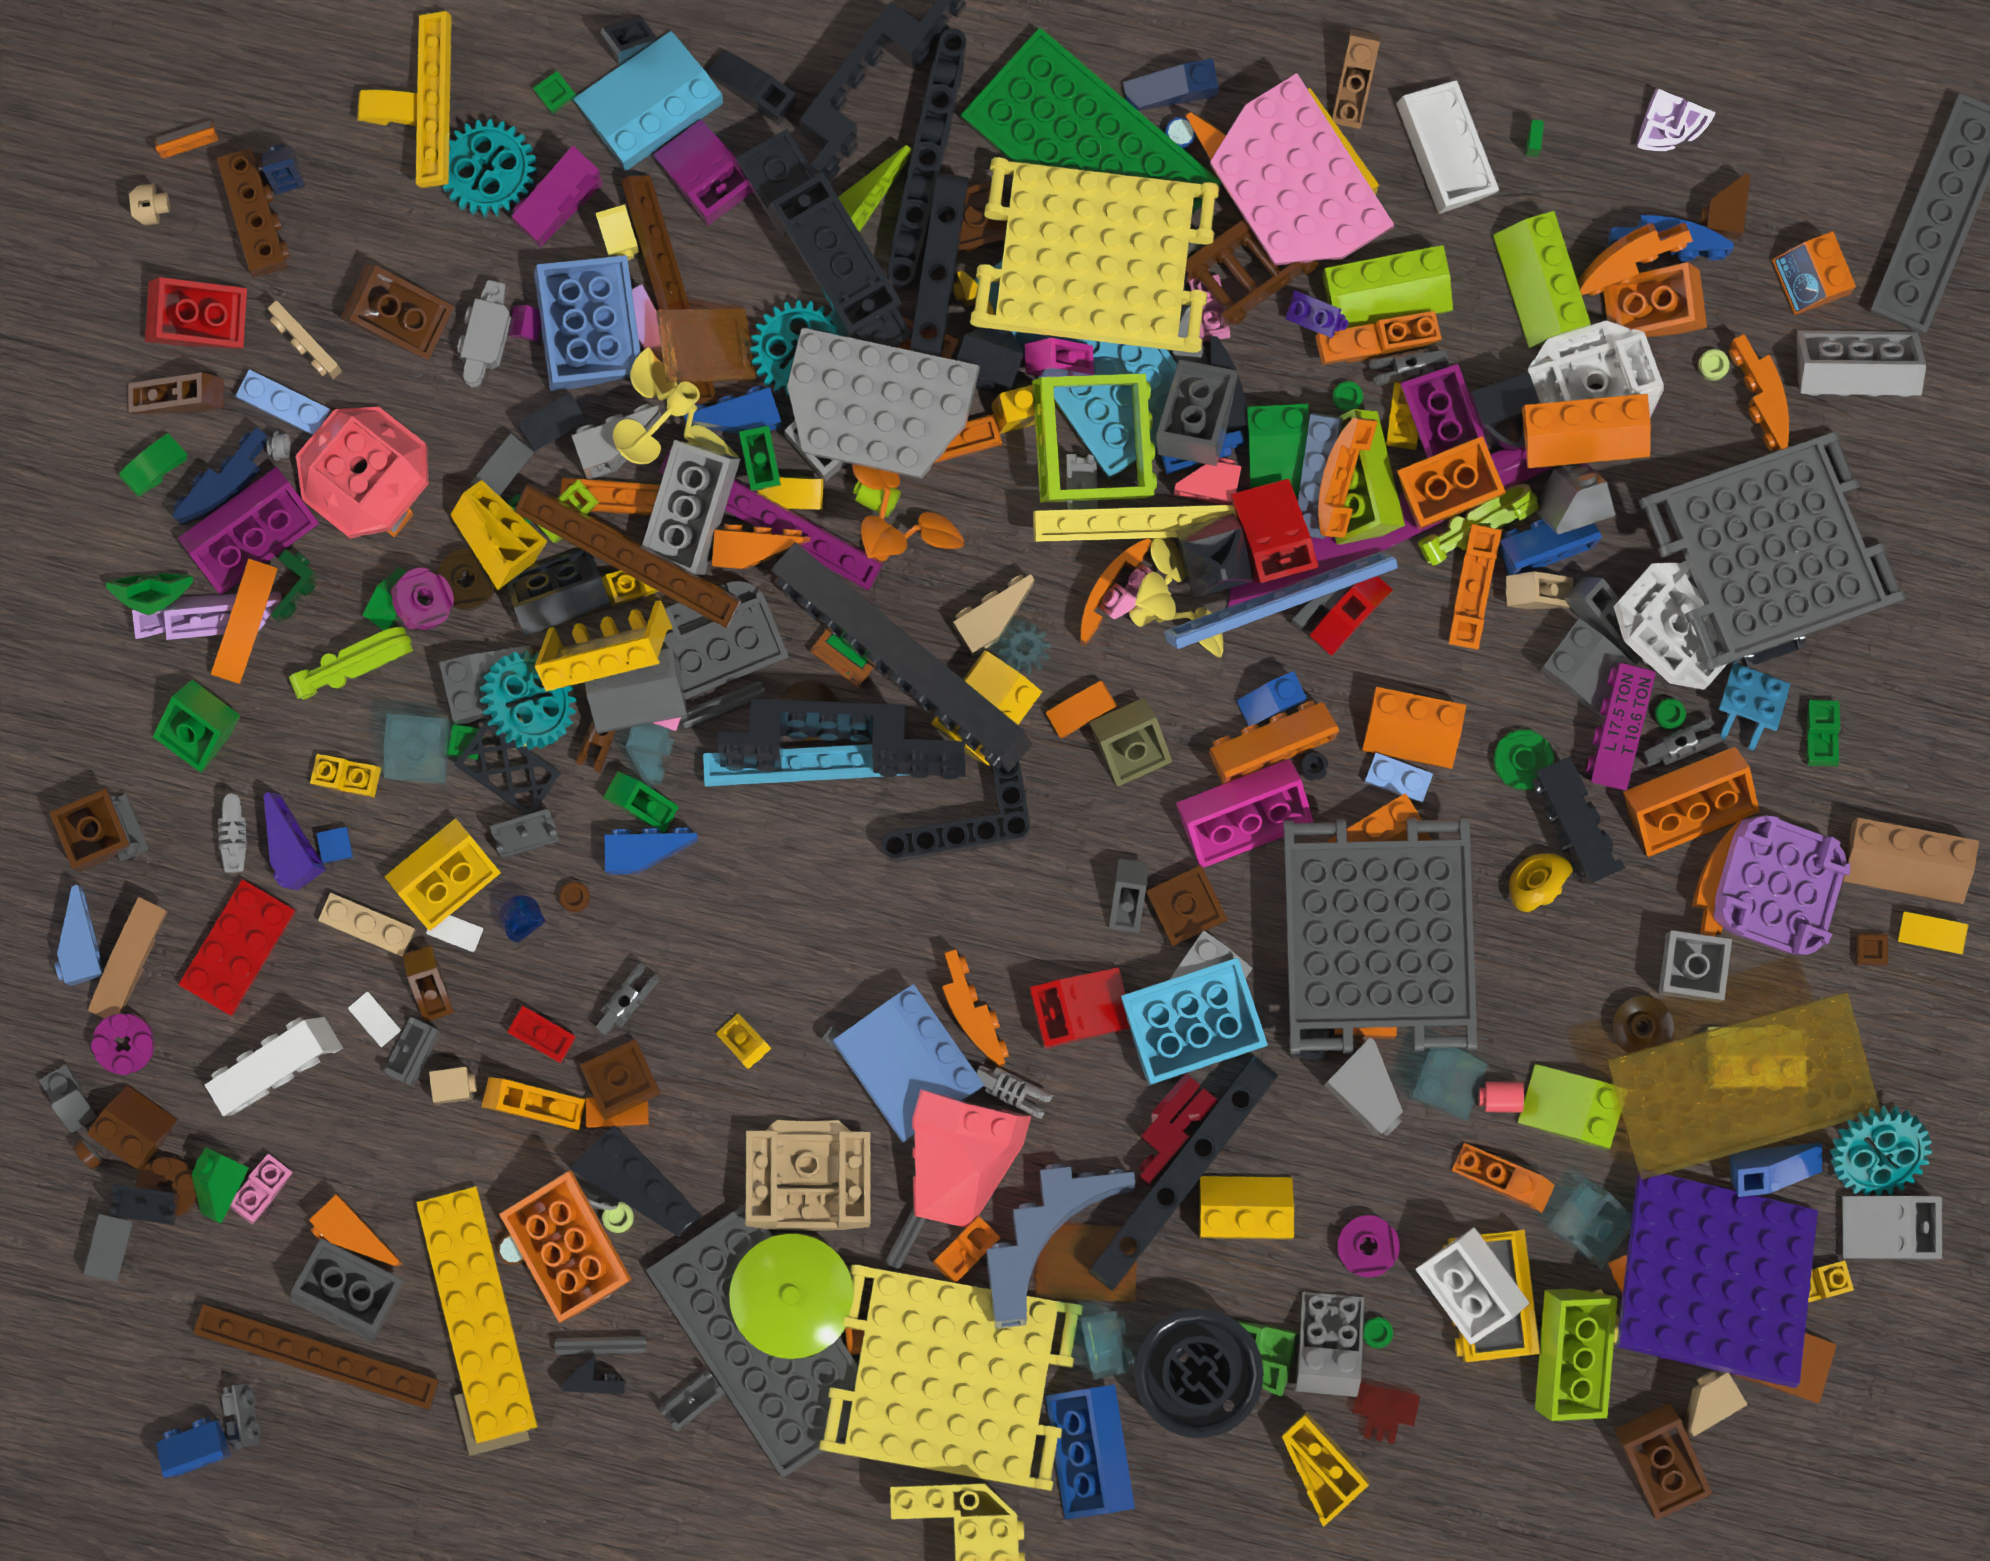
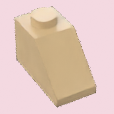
(1538, 590)

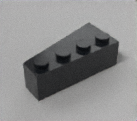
(1575, 821)
(628, 1176)

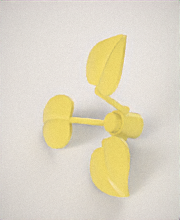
(650, 381)
(1155, 600)

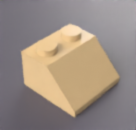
(1712, 1402)

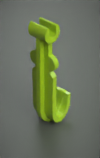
(1516, 502)
(353, 662)

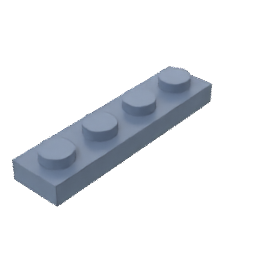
(1321, 437)

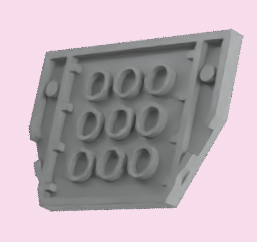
(877, 402)

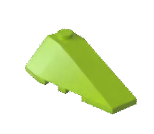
(867, 193)

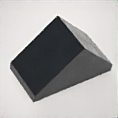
(627, 38)

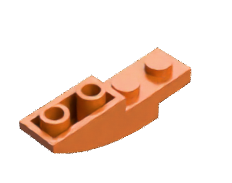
(1619, 260)
(1379, 339)
(1770, 403)
(1709, 882)
(978, 1022)

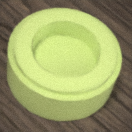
(1713, 365)
(618, 1219)

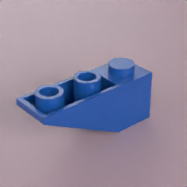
(741, 413)
(637, 852)
(1773, 1168)

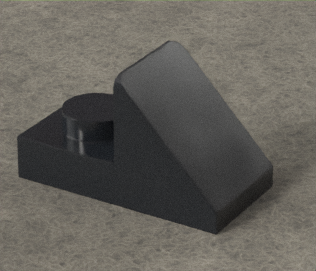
(585, 1381)

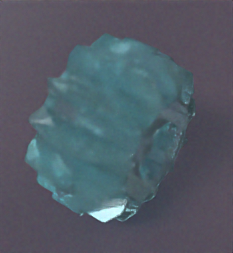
(1034, 653)

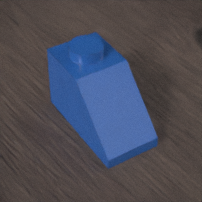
(1272, 699)

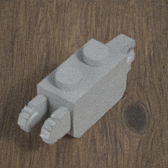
(485, 335)

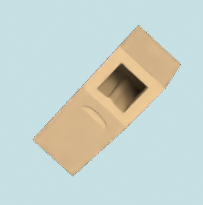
(986, 623)

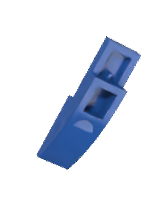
(1704, 241)

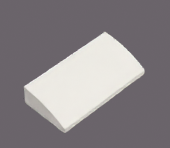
(1447, 146)

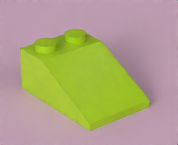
(1571, 1107)

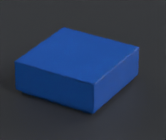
(334, 845)

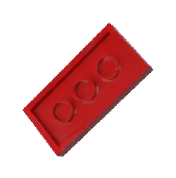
(237, 948)

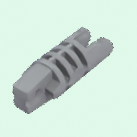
(232, 835)
(1013, 1089)

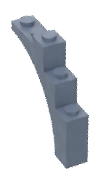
(1033, 1226)

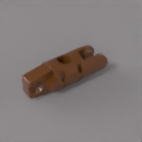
(596, 740)

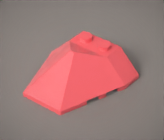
(961, 1155)

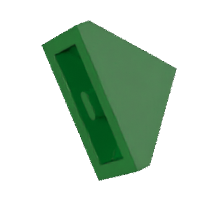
(380, 607)

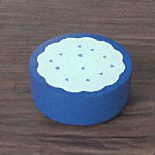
(1181, 132)

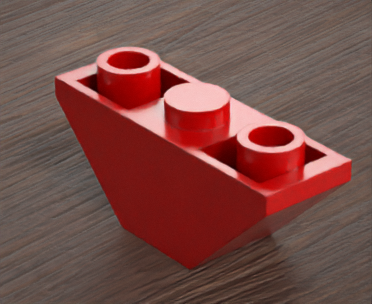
(1350, 613)

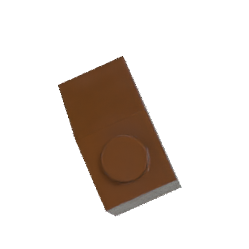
(1727, 209)
(427, 983)

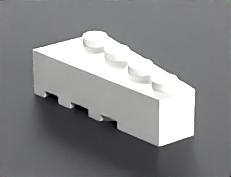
(272, 1064)

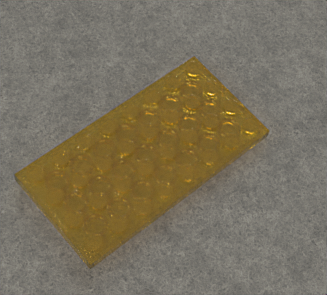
(1743, 1085)

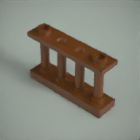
(1222, 250)

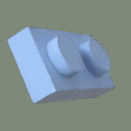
(1398, 777)

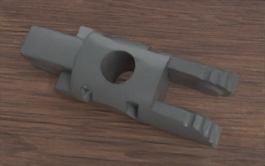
(1421, 360)
(1667, 750)
(614, 1011)

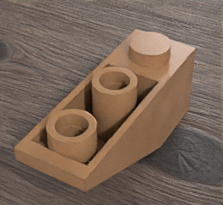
(1356, 78)

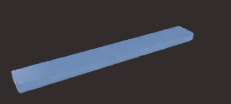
(1280, 599)

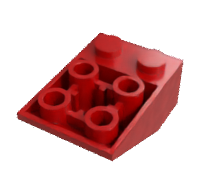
(1274, 531)
(1079, 1007)

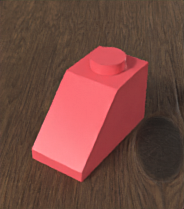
(1211, 483)

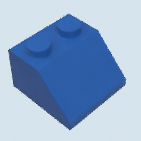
(192, 1448)

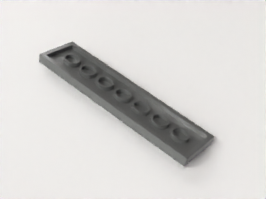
(1938, 219)

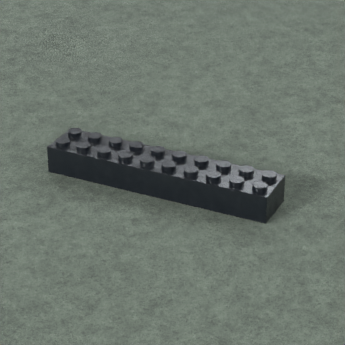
(901, 657)

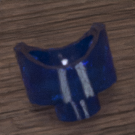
(521, 917)

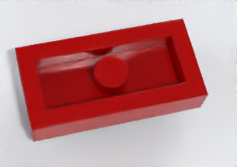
(541, 1034)

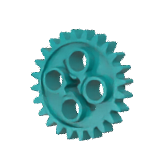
(511, 181)
(779, 332)
(537, 727)
(1894, 1135)

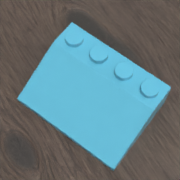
(649, 100)
(1193, 1021)

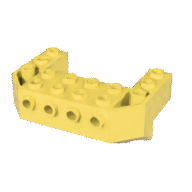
(982, 1521)

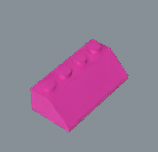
(1244, 812)

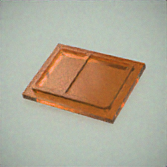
(705, 345)
(1066, 1262)

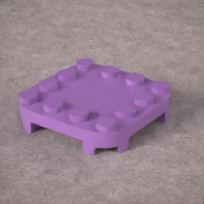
(1780, 885)

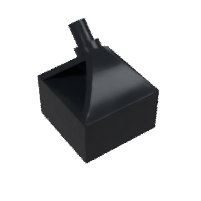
(997, 357)
(1501, 410)
(1214, 555)

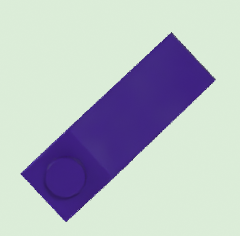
(289, 848)

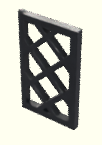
(508, 795)

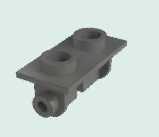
(131, 827)
(240, 1401)

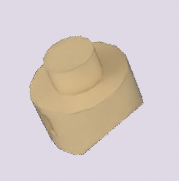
(147, 194)

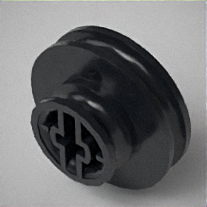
(1227, 1344)

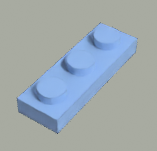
(282, 403)

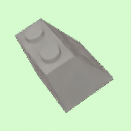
(1367, 1090)

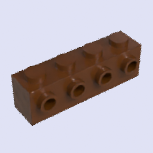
(252, 212)

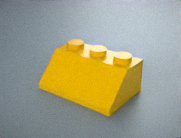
(1002, 687)
(442, 874)
(1246, 1207)

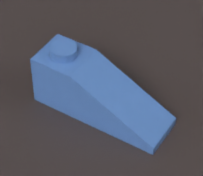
(78, 946)

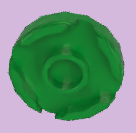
(1519, 756)

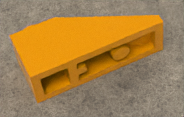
(533, 1103)

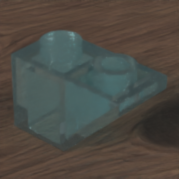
(647, 749)

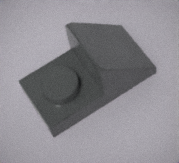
(68, 1099)

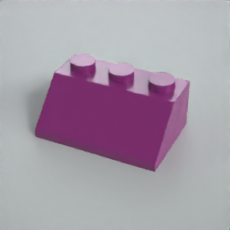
(1442, 410)

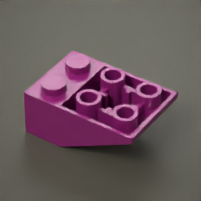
(704, 172)

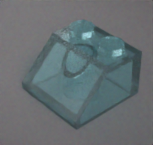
(416, 748)
(1449, 1081)
(1592, 1223)
(1105, 1344)

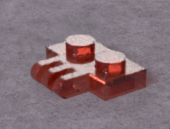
(1385, 1410)

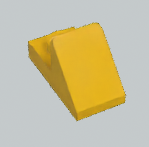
(743, 1041)

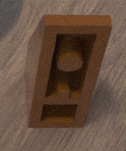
(176, 394)

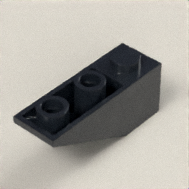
(753, 86)

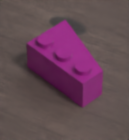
(557, 196)

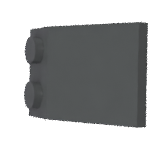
(1196, 413)
(1583, 665)
(463, 681)

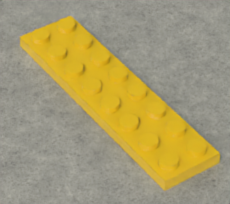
(477, 1315)

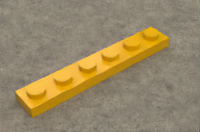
(433, 99)

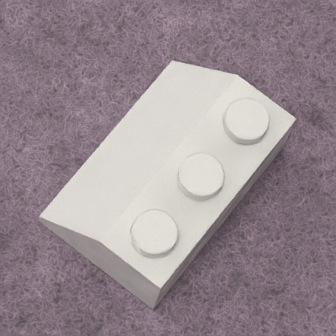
(1472, 1286)

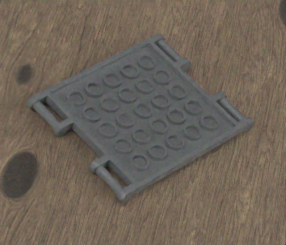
(1773, 549)
(1380, 934)

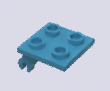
(1755, 698)

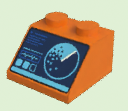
(1814, 273)

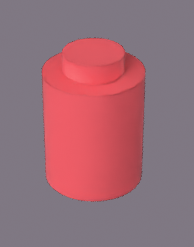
(1502, 1096)

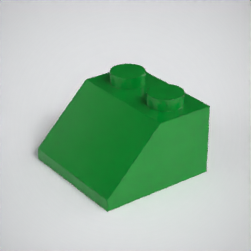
(196, 725)

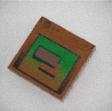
(841, 658)

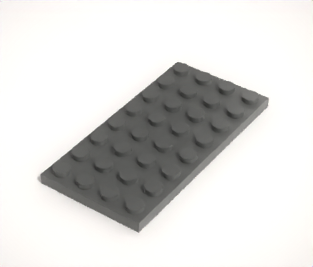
(776, 1396)

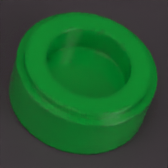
(1347, 396)
(1669, 714)
(1377, 1332)

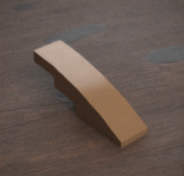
(127, 959)

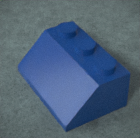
(1542, 546)

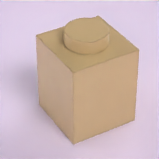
(452, 1085)

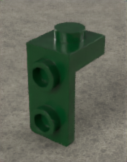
(298, 565)

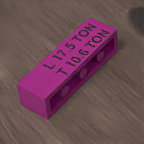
(1621, 725)

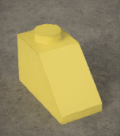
(617, 232)

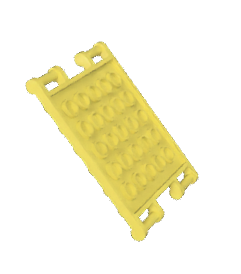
(1095, 256)
(945, 1384)

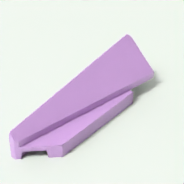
(194, 616)

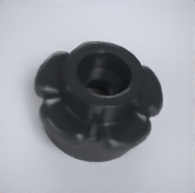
(1305, 766)

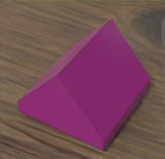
(525, 323)

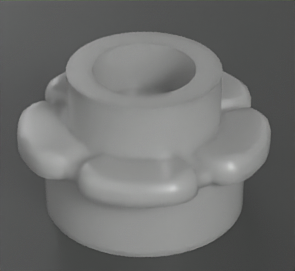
(278, 446)

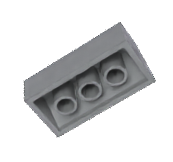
(1860, 363)
(690, 505)

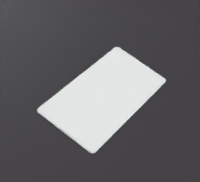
(457, 933)
(374, 1019)

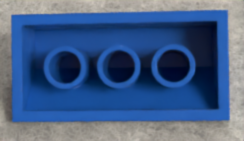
(1090, 1452)

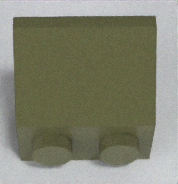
(1131, 741)

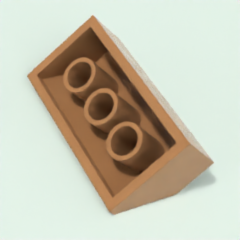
(1910, 860)

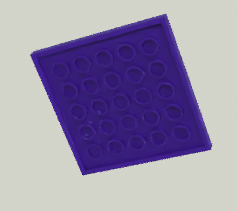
(1718, 1279)

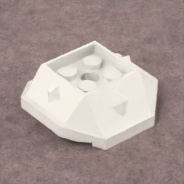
(1596, 355)
(1648, 621)

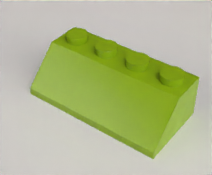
(1541, 278)
(1390, 286)
(1371, 489)
(1575, 1354)

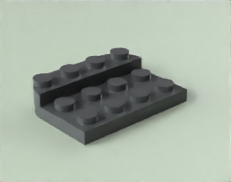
(718, 654)

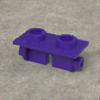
(1315, 315)

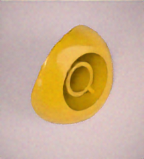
(1538, 880)

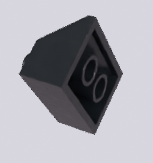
(557, 591)

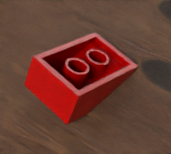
(195, 314)

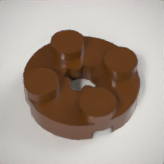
(170, 1169)

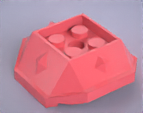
(380, 494)

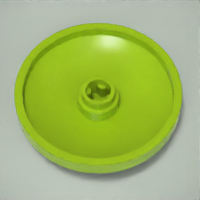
(791, 1296)

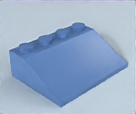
(587, 321)
(903, 1051)

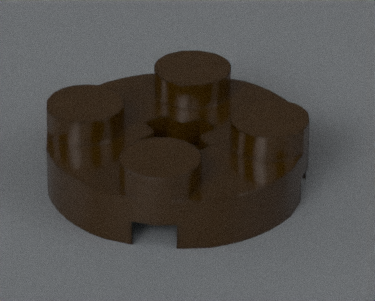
(480, 590)

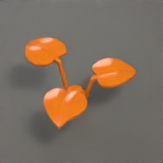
(882, 538)

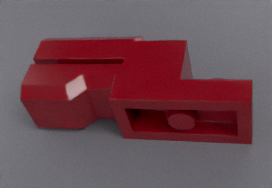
(1167, 1137)

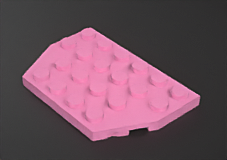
(1297, 179)

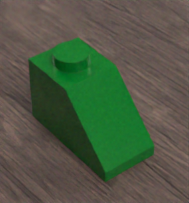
(760, 458)
(641, 801)
(216, 1183)

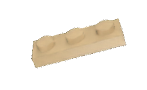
(303, 341)
(366, 925)

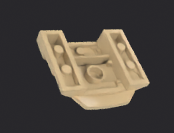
(807, 1177)

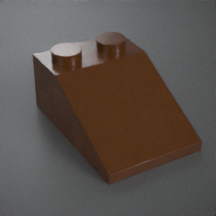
(397, 311)
(1663, 1461)

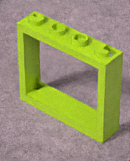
(1047, 438)

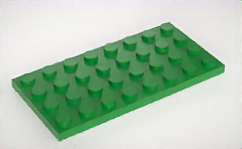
(1062, 115)

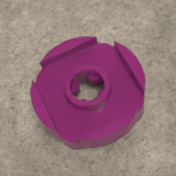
(411, 610)
(122, 1025)
(1380, 1233)

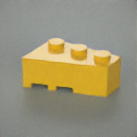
(496, 533)
(1324, 1467)

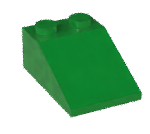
(1277, 444)

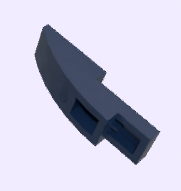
(215, 490)

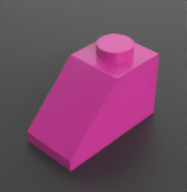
(1058, 358)

